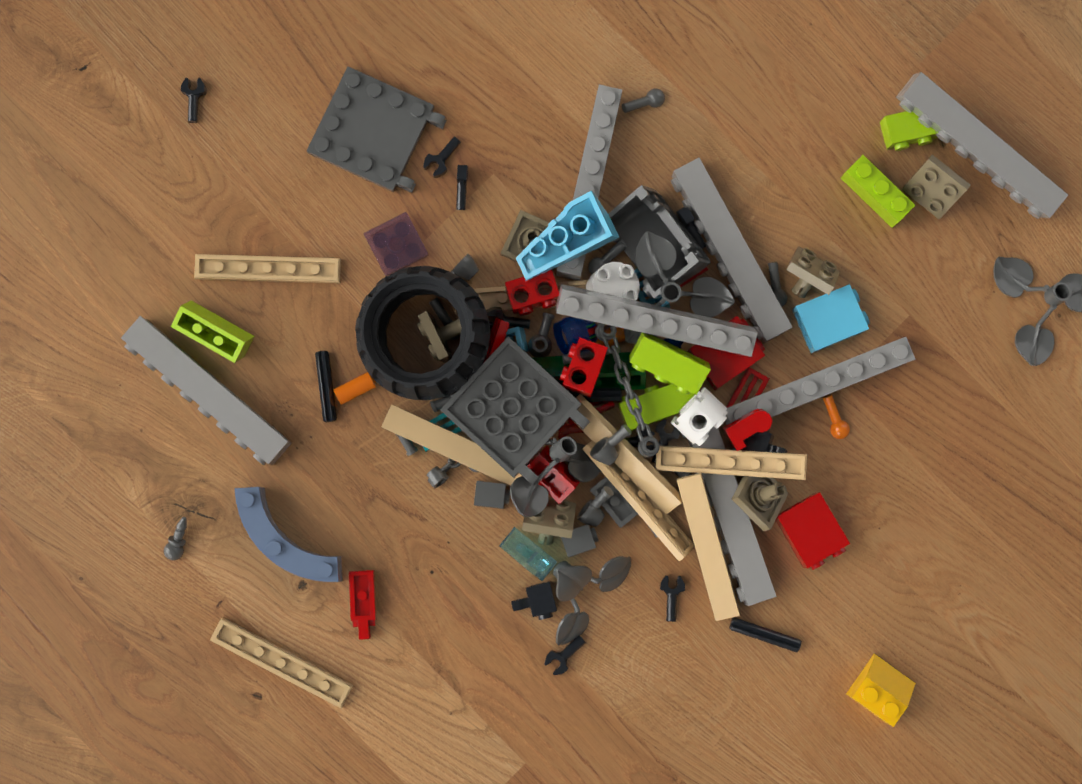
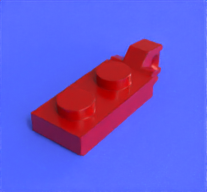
(362, 601)

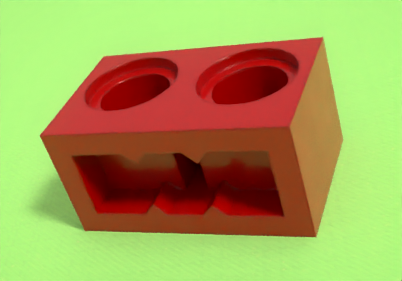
(531, 288)
(589, 369)
(557, 480)

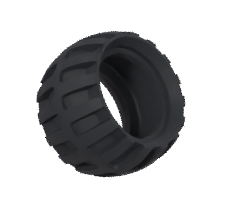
(383, 302)

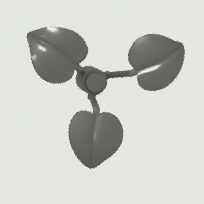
(658, 254)
(1012, 278)
(533, 498)
(572, 580)

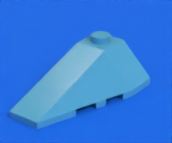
(574, 232)

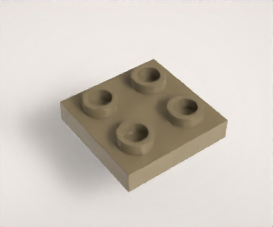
(936, 187)
(522, 234)
(812, 272)
(438, 336)
(760, 499)
(552, 521)

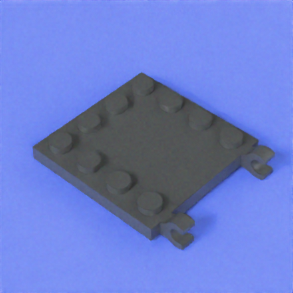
(372, 130)
(512, 408)

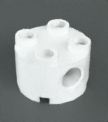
(615, 280)
(701, 404)

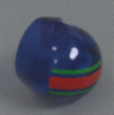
(573, 329)

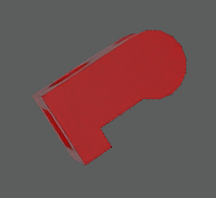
(747, 425)

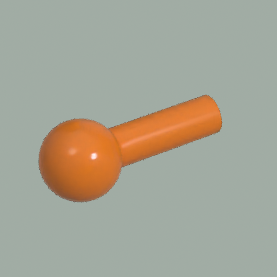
(839, 428)

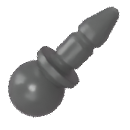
(174, 549)

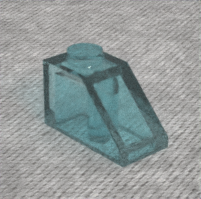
(528, 554)

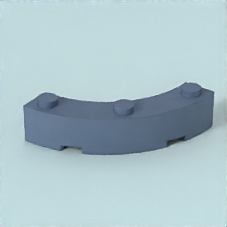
(276, 545)

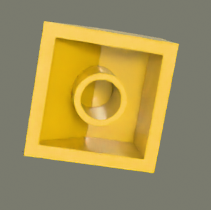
(882, 690)

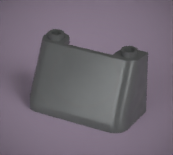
(648, 211)

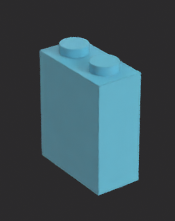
(831, 318)

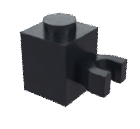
(762, 442)
(539, 599)

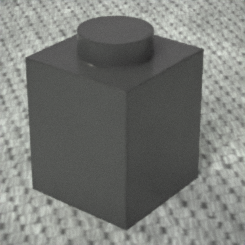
(491, 495)
(582, 540)

